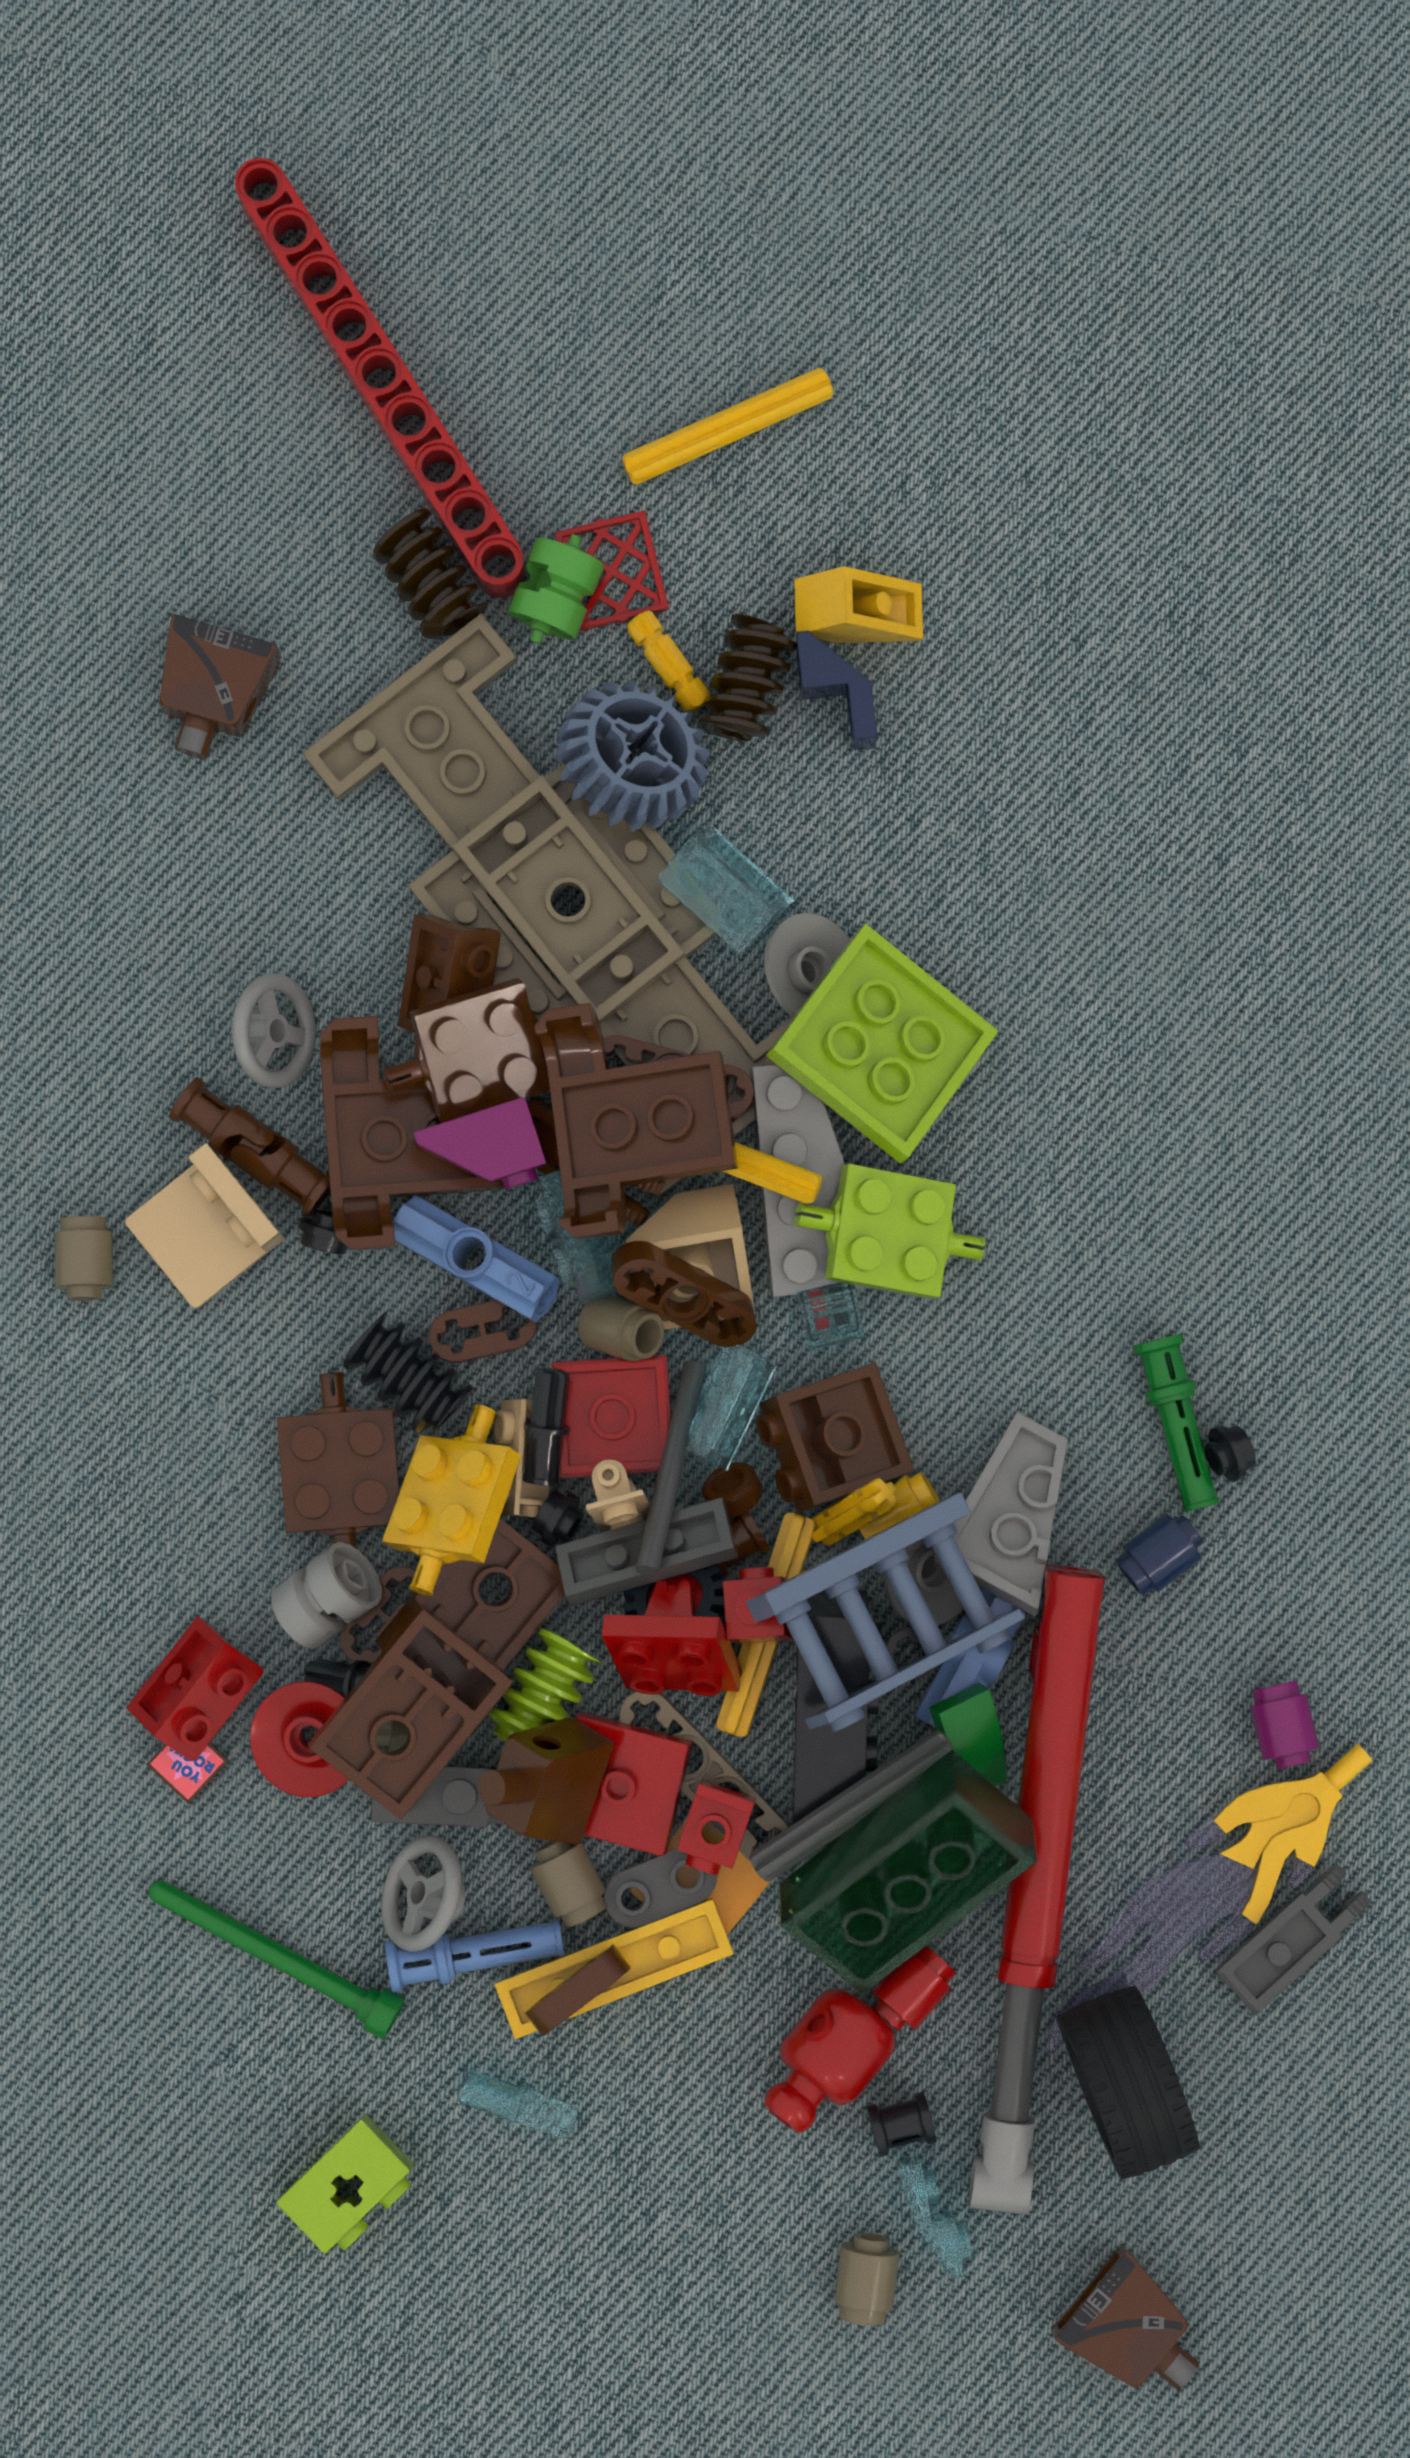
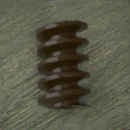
(425, 578)
(746, 679)

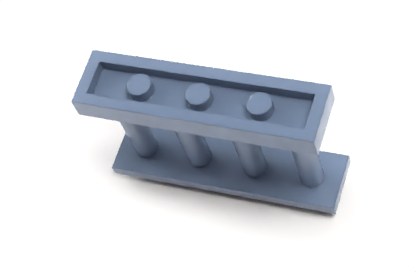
(839, 1580)

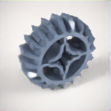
(603, 733)

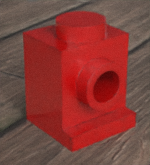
(720, 1805)

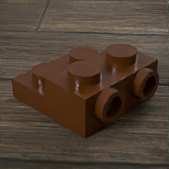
(833, 1437)

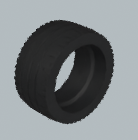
(1128, 2082)

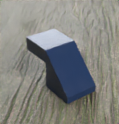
(829, 675)

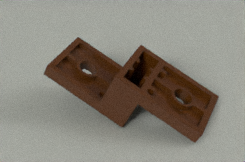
(439, 1671)

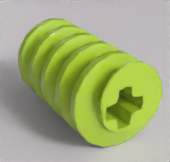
(544, 1686)

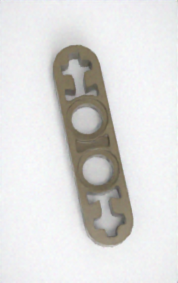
(714, 1766)

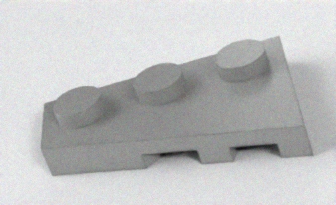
(1014, 1513)

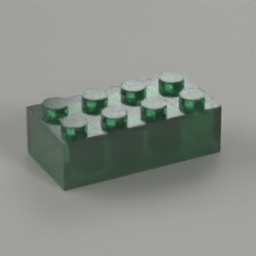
(907, 1872)

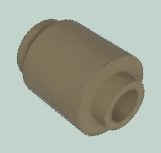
(83, 1257)
(620, 1328)
(568, 1882)
(866, 2279)

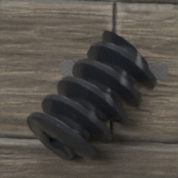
(406, 1375)

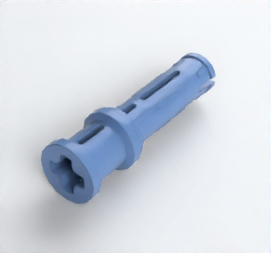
(544, 1940)

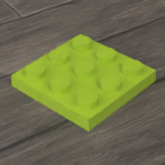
(882, 1043)

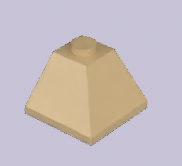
(704, 1232)

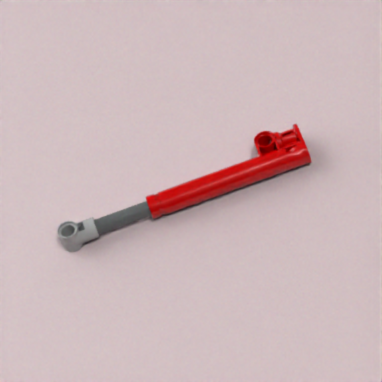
(1035, 1902)

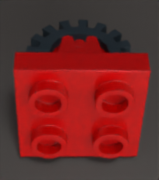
(674, 1636)

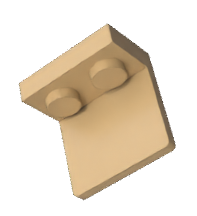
(204, 1228)

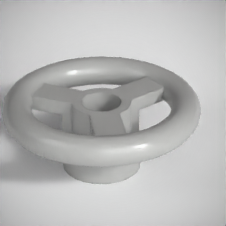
(263, 1029)
(428, 1897)

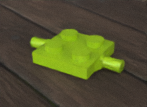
(889, 1231)

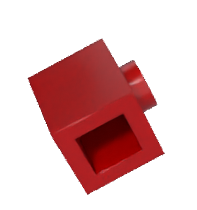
(739, 1621)

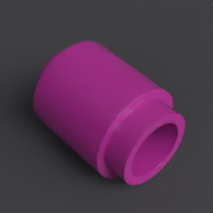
(1283, 1724)

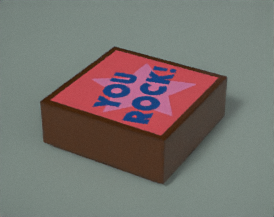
(187, 1776)

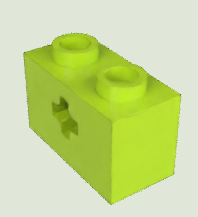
(359, 2152)

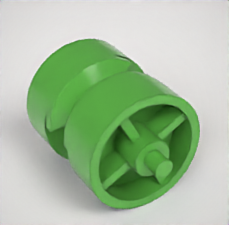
(556, 586)

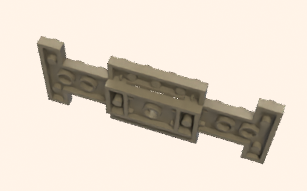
(525, 841)

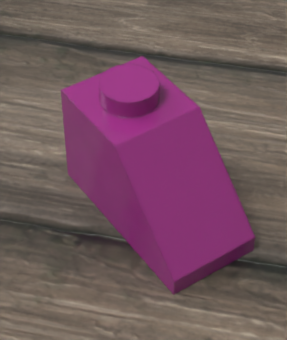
(489, 1143)

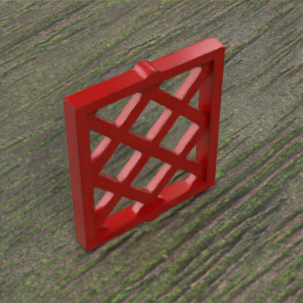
(622, 613)

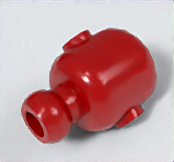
(831, 2057)

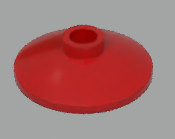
(280, 1742)

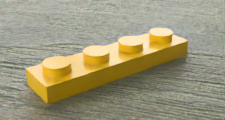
(652, 1951)

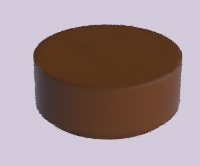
(737, 1487)

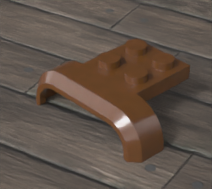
(627, 1120)
(373, 1138)

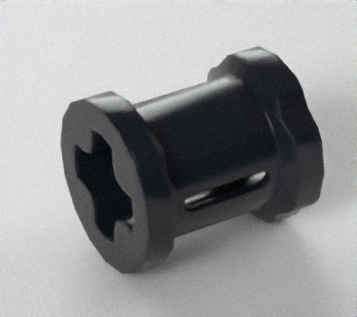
(901, 2124)

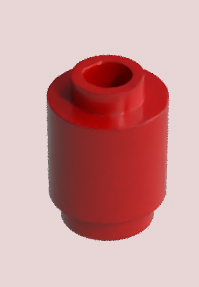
(913, 1990)

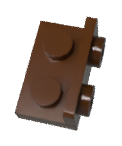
(445, 963)

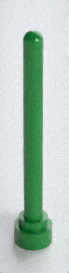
(373, 2008)

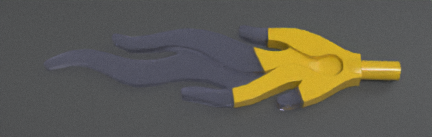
(1233, 1881)

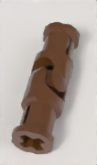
(224, 1130)

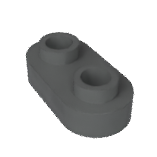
(660, 1888)

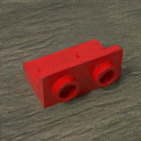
(194, 1690)

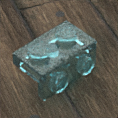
(580, 1261)

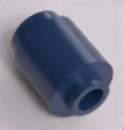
(1160, 1554)

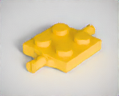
(452, 1499)

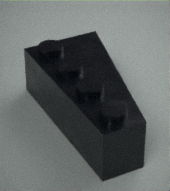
(827, 1759)

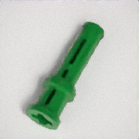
(1171, 1394)

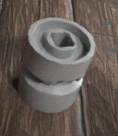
(326, 1595)

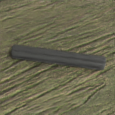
(847, 1808)

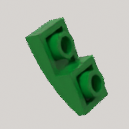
(973, 1730)

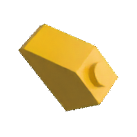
(858, 607)

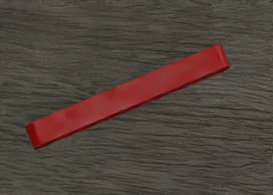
(375, 351)

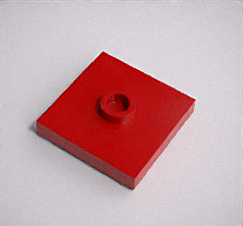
(616, 1414)
(638, 1786)

